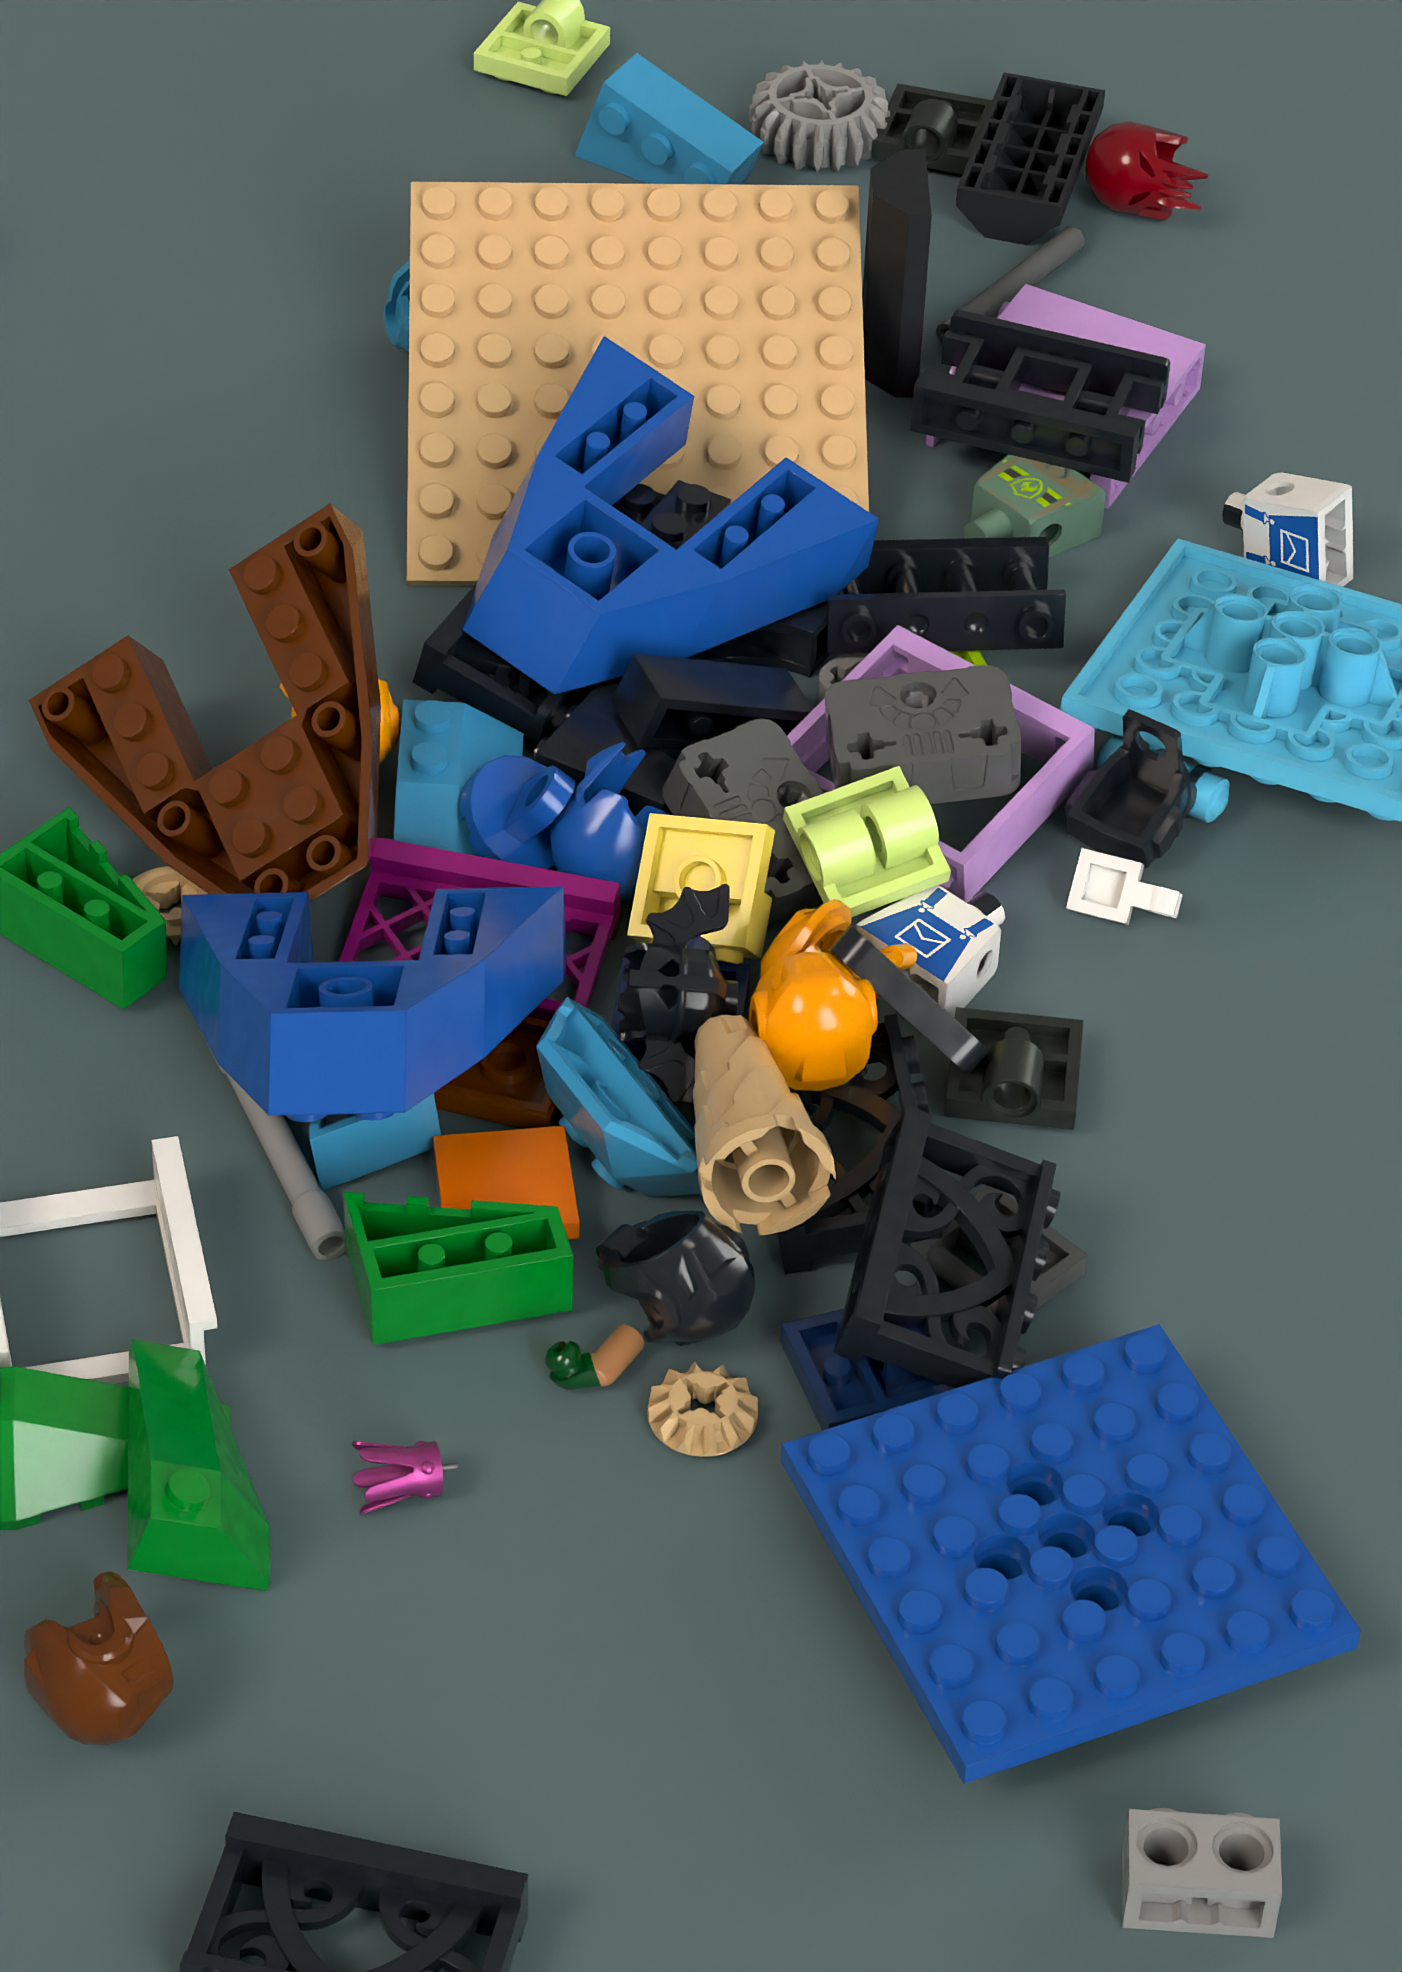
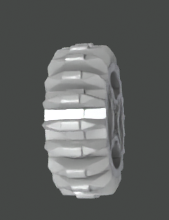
(818, 115)

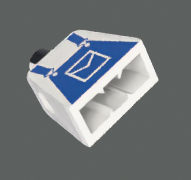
(1297, 526)
(952, 939)

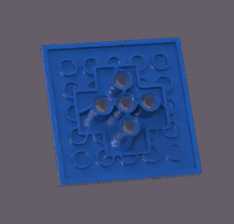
(1066, 1551)

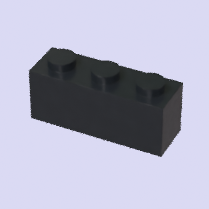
(692, 700)

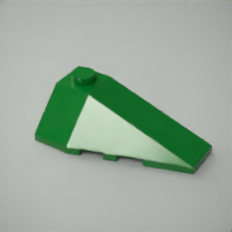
(60, 1443)
(187, 1481)

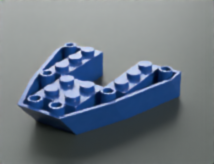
(586, 587)
(364, 1032)

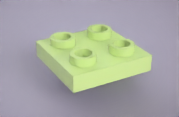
(543, 46)

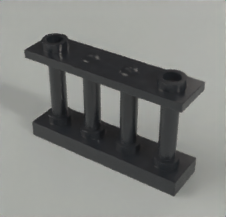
(952, 594)

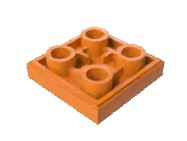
(508, 1168)

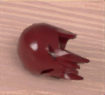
(1135, 173)

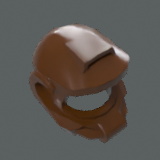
(100, 1674)

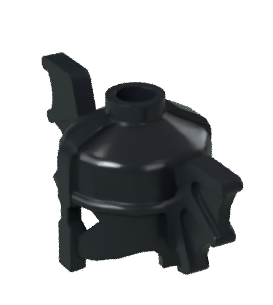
(676, 988)

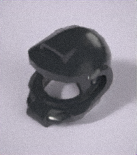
(683, 1273)

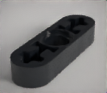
(909, 1000)

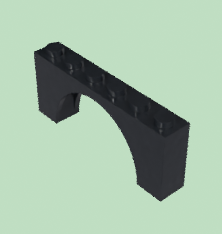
(594, 724)

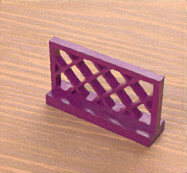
(416, 872)

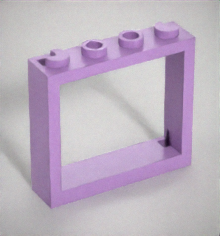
(1041, 739)

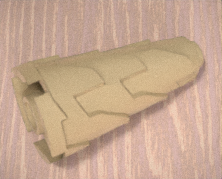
(752, 1135)

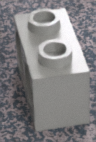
(1200, 1886)

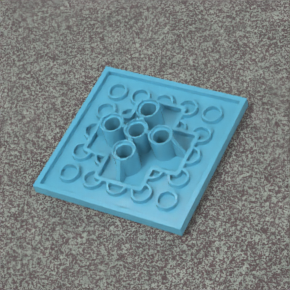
(1258, 676)

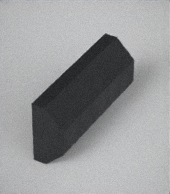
(1028, 157)
(896, 271)

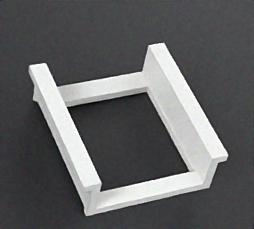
(171, 1201)

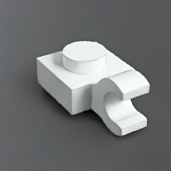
(1112, 886)

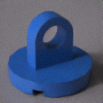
(512, 809)

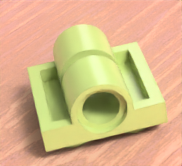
(869, 841)

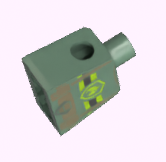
(1036, 501)

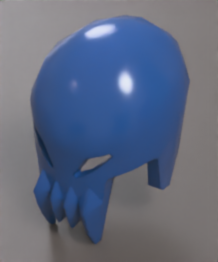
(599, 832)

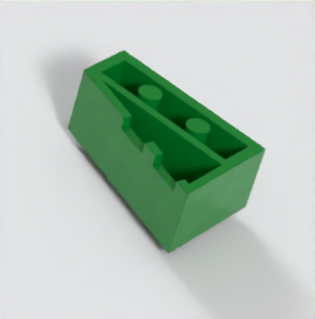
(79, 912)
(455, 1267)

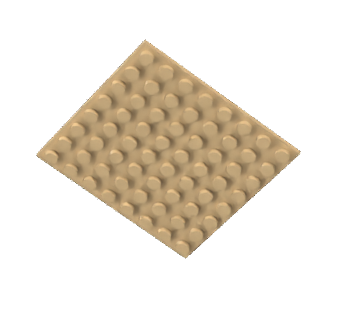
(710, 284)

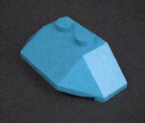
(437, 756)
(615, 1106)

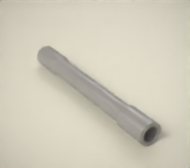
(309, 1204)

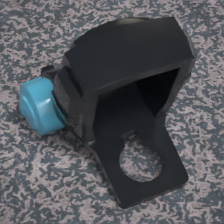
(1142, 794)

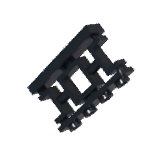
(989, 411)

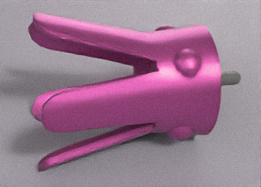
(410, 1472)

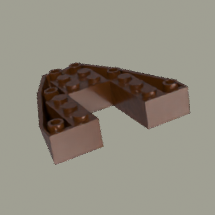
(294, 803)

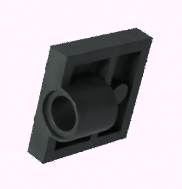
(932, 121)
(1026, 1074)

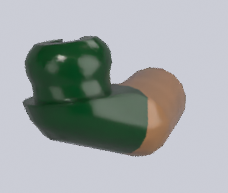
(595, 1369)

